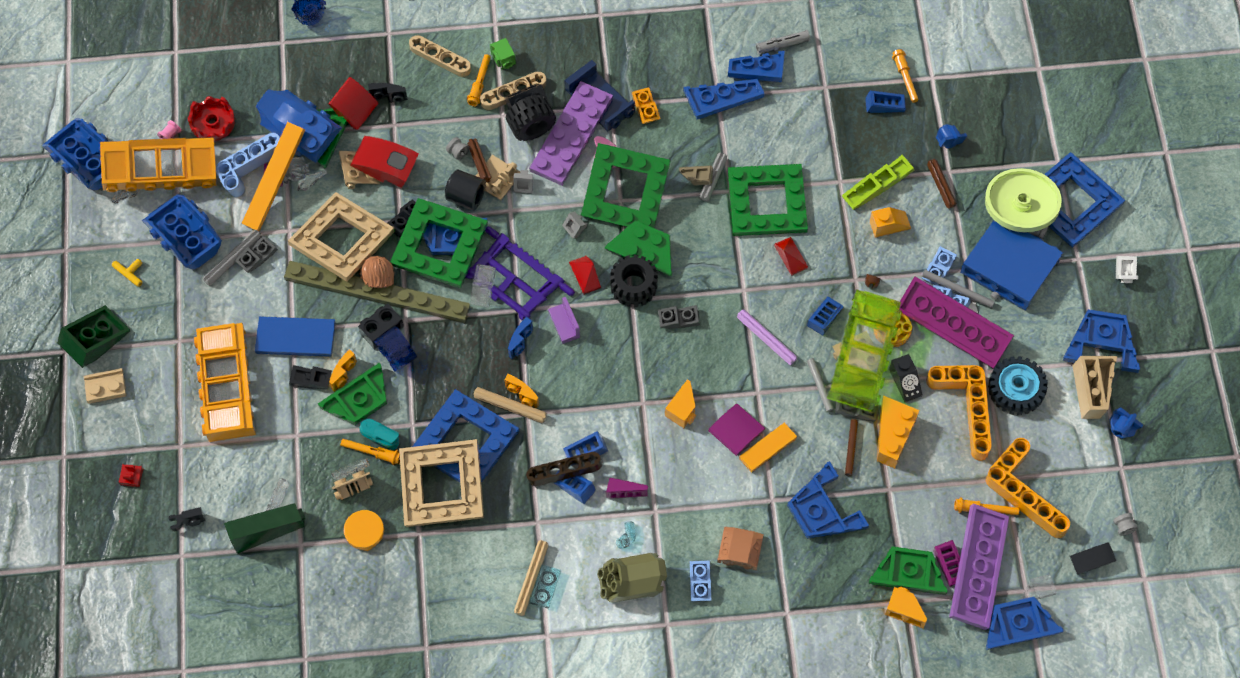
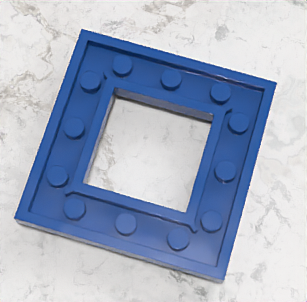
(1106, 199)
(458, 406)

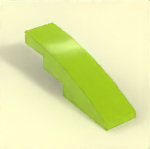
(879, 182)

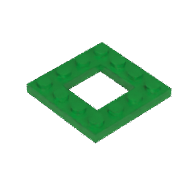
(604, 160)
(745, 224)
(449, 273)

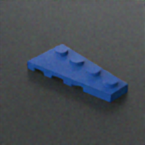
(714, 99)

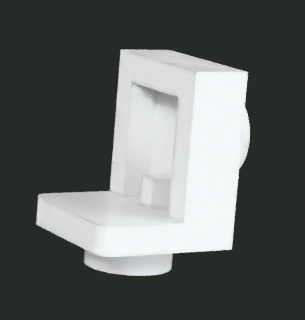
(1126, 268)

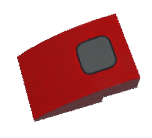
(384, 160)

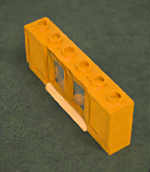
(158, 164)
(224, 382)

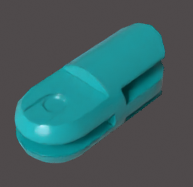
(380, 433)

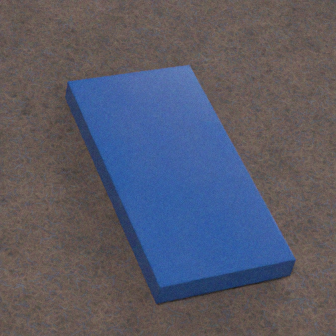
(295, 336)

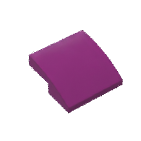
(736, 429)

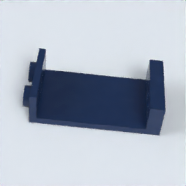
(618, 109)

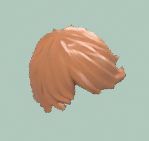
(377, 272)

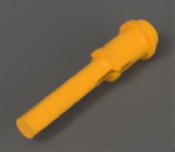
(903, 68)
(477, 87)
(380, 453)
(964, 505)

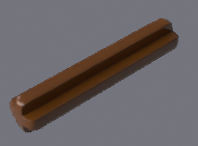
(479, 159)
(941, 183)

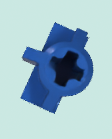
(949, 136)
(1124, 424)

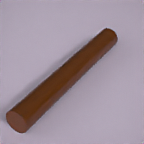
(851, 447)

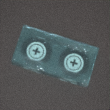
(545, 586)

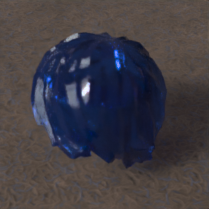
(308, 11)

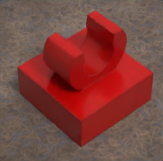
(130, 475)

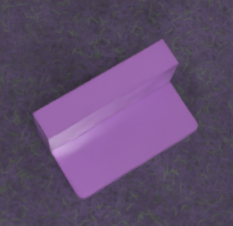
(564, 322)

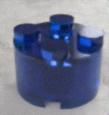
(395, 349)

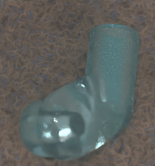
(628, 537)

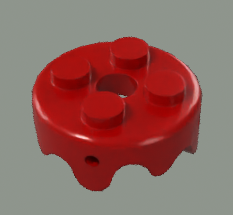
(208, 109)

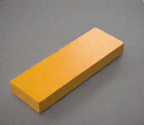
(767, 447)

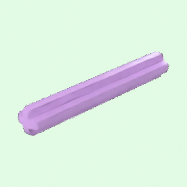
(767, 337)

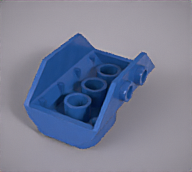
(281, 107)
(78, 151)
(184, 231)

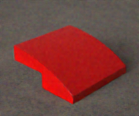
(353, 103)

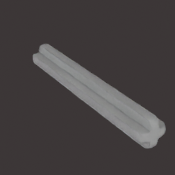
(229, 259)

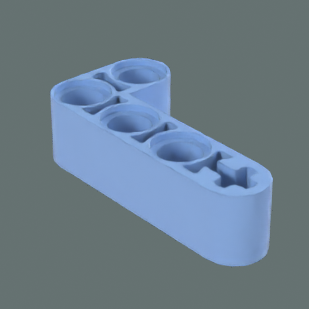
(252, 162)

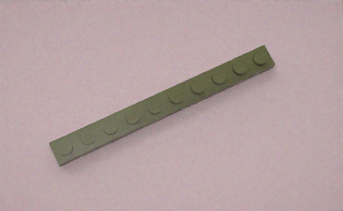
(393, 295)

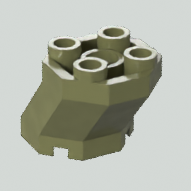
(632, 577)

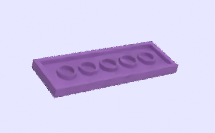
(571, 133)
(979, 567)

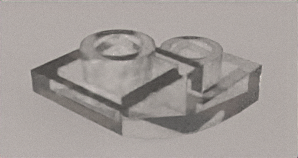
(482, 285)

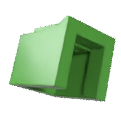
(503, 54)

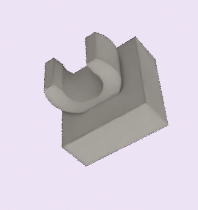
(523, 182)
(574, 224)

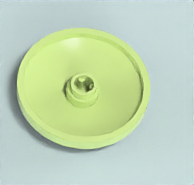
(1023, 200)

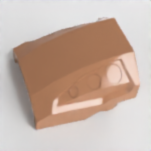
(740, 548)

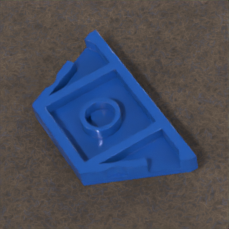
(441, 240)
(1020, 622)

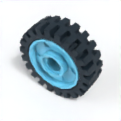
(1009, 396)

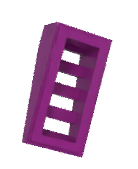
(623, 489)
(944, 565)

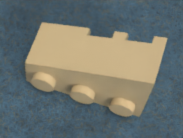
(1093, 384)

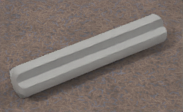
(717, 169)

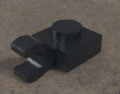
(189, 517)

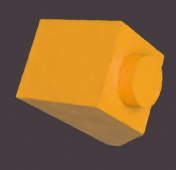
(888, 221)
(682, 406)
(906, 608)

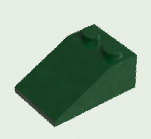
(92, 335)

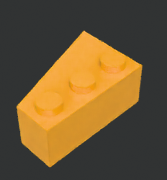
(894, 430)

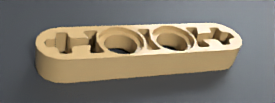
(439, 56)
(511, 87)

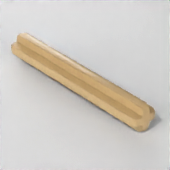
(510, 405)
(531, 577)

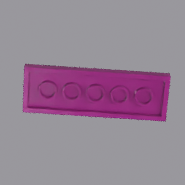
(955, 322)

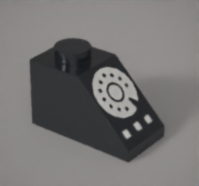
(906, 377)

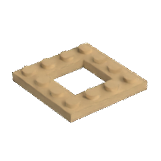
(336, 207)
(471, 504)

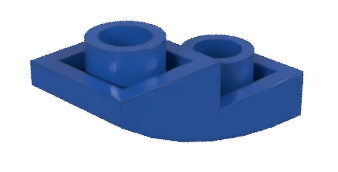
(517, 341)

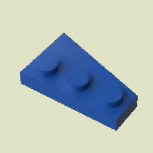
(762, 68)

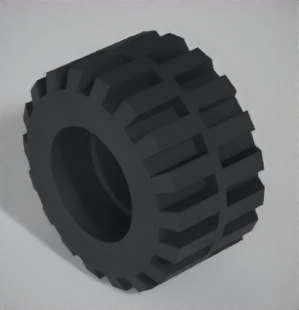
(531, 117)
(633, 267)

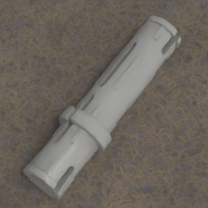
(775, 44)

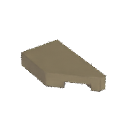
(698, 174)

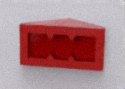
(791, 256)
(585, 274)

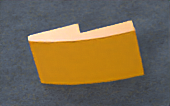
(645, 105)
(339, 375)
(526, 394)

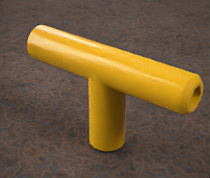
(128, 272)

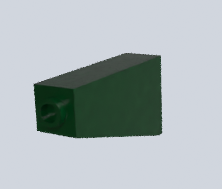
(264, 526)

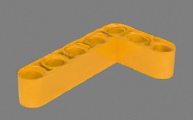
(973, 403)
(1024, 492)

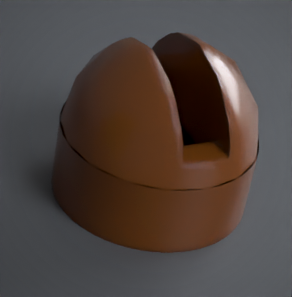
(875, 281)

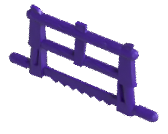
(488, 258)

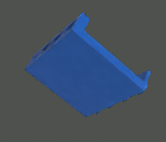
(1011, 263)

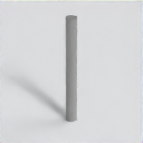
(957, 288)

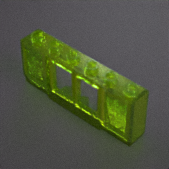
(865, 350)

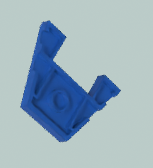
(1104, 332)
(816, 512)

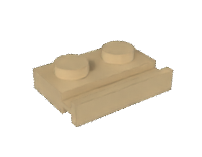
(105, 386)

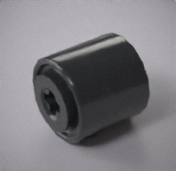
(465, 189)

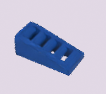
(874, 104)
(816, 325)
(590, 439)
(582, 493)

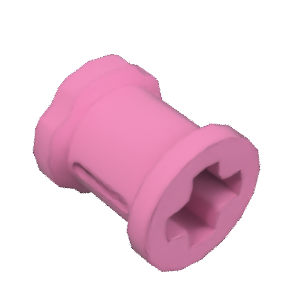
(169, 131)

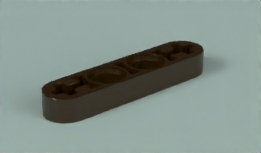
(564, 472)

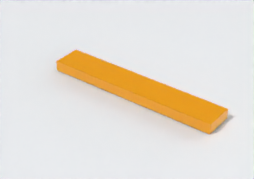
(273, 176)

